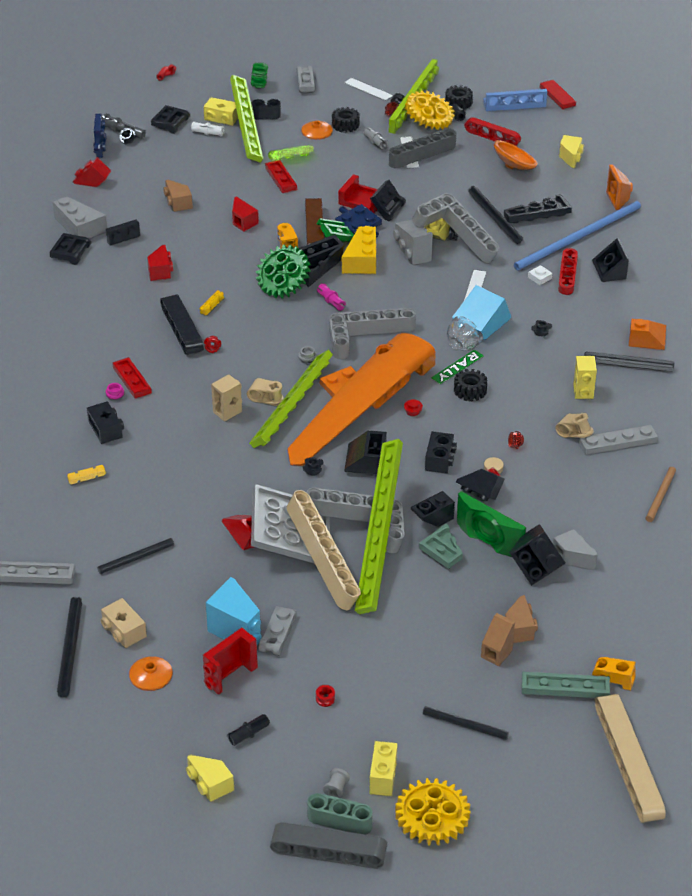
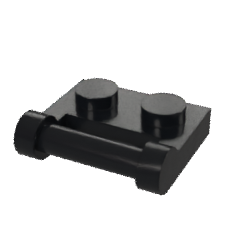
(167, 115)
(384, 196)
(66, 244)

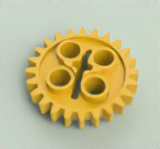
(429, 110)
(436, 806)

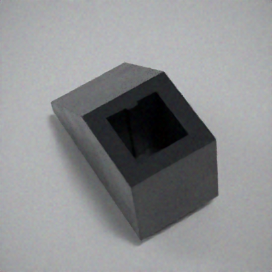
(483, 482)
(435, 509)

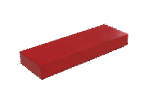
(558, 94)
(281, 176)
(132, 378)

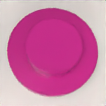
(114, 391)

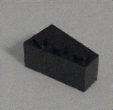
(322, 257)

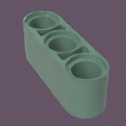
(339, 813)

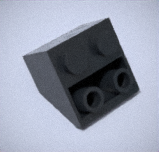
(365, 452)
(536, 555)

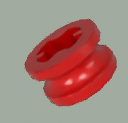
(325, 701)

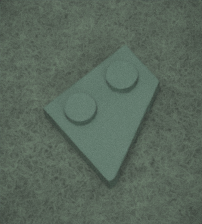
(442, 547)

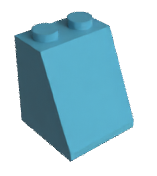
(484, 310)
(230, 610)

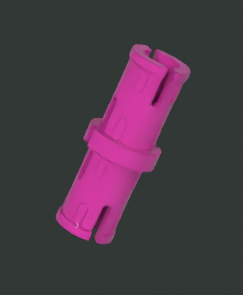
(331, 297)

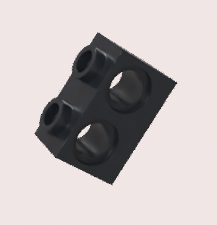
(439, 452)

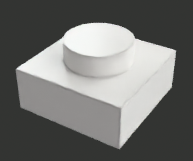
(540, 275)

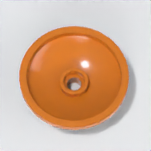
(514, 156)

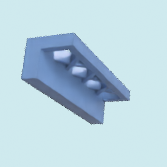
(515, 100)

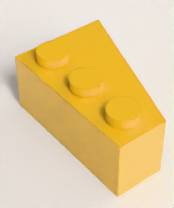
(361, 252)

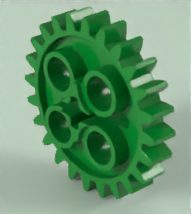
(283, 271)

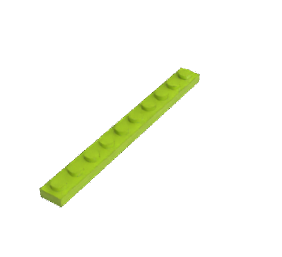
(379, 527)

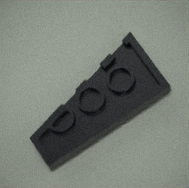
(535, 210)

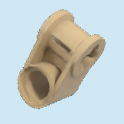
(265, 391)
(574, 426)

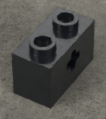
(105, 422)

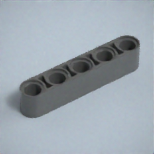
(422, 148)
(328, 845)

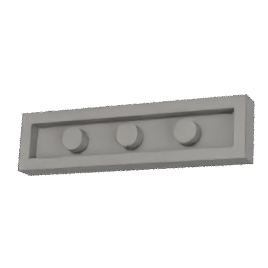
(618, 439)
(37, 572)

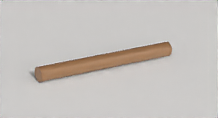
(660, 494)

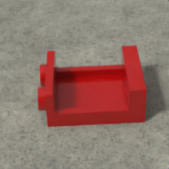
(354, 194)
(229, 656)

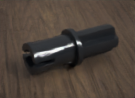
(248, 729)

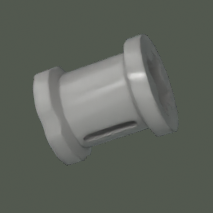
(337, 780)

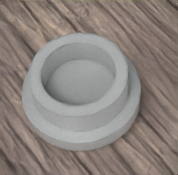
(307, 354)

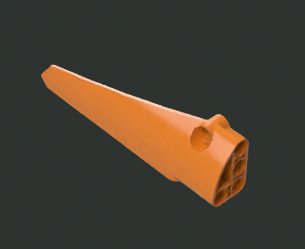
(370, 386)

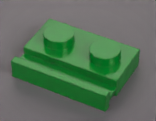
(336, 228)

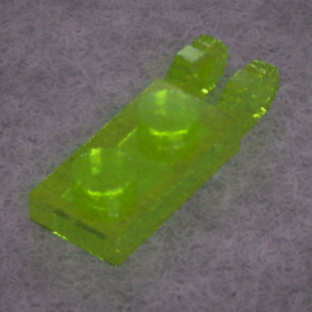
(289, 152)

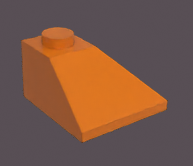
(618, 187)
(647, 334)

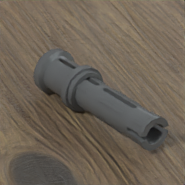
(118, 125)

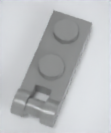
(305, 79)
(277, 630)

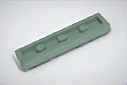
(565, 685)

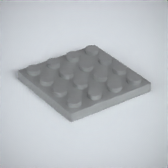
(273, 526)

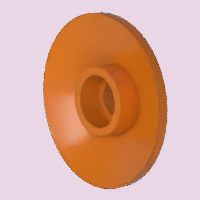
(316, 130)
(150, 673)

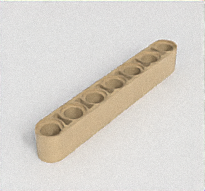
(323, 550)
(630, 758)

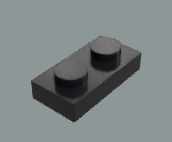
(123, 232)

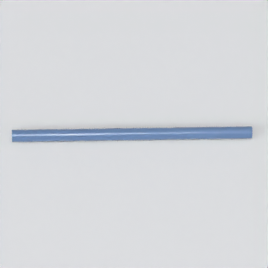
(577, 235)

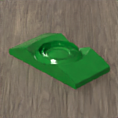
(488, 524)

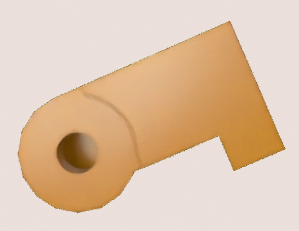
(287, 235)
(618, 670)

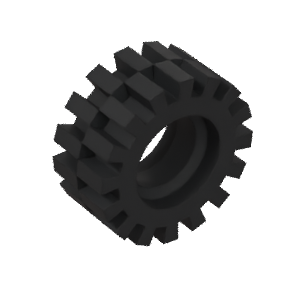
(460, 96)
(345, 119)
(470, 385)

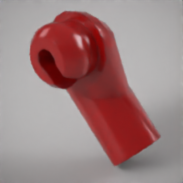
(166, 71)

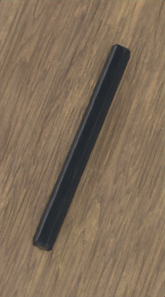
(495, 214)
(69, 647)

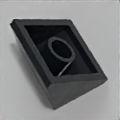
(612, 262)

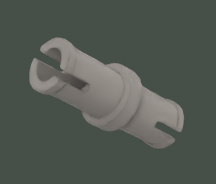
(375, 138)

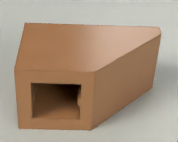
(178, 196)
(524, 623)
(498, 640)

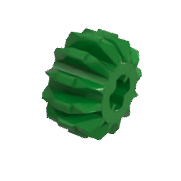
(259, 75)

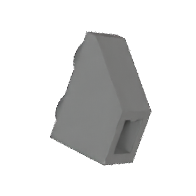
(575, 550)

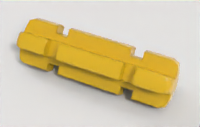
(211, 302)
(86, 474)

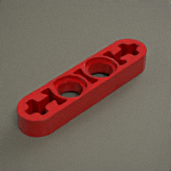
(477, 125)
(568, 271)

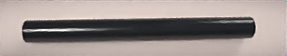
(135, 555)
(470, 724)

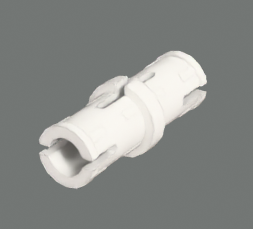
(207, 129)

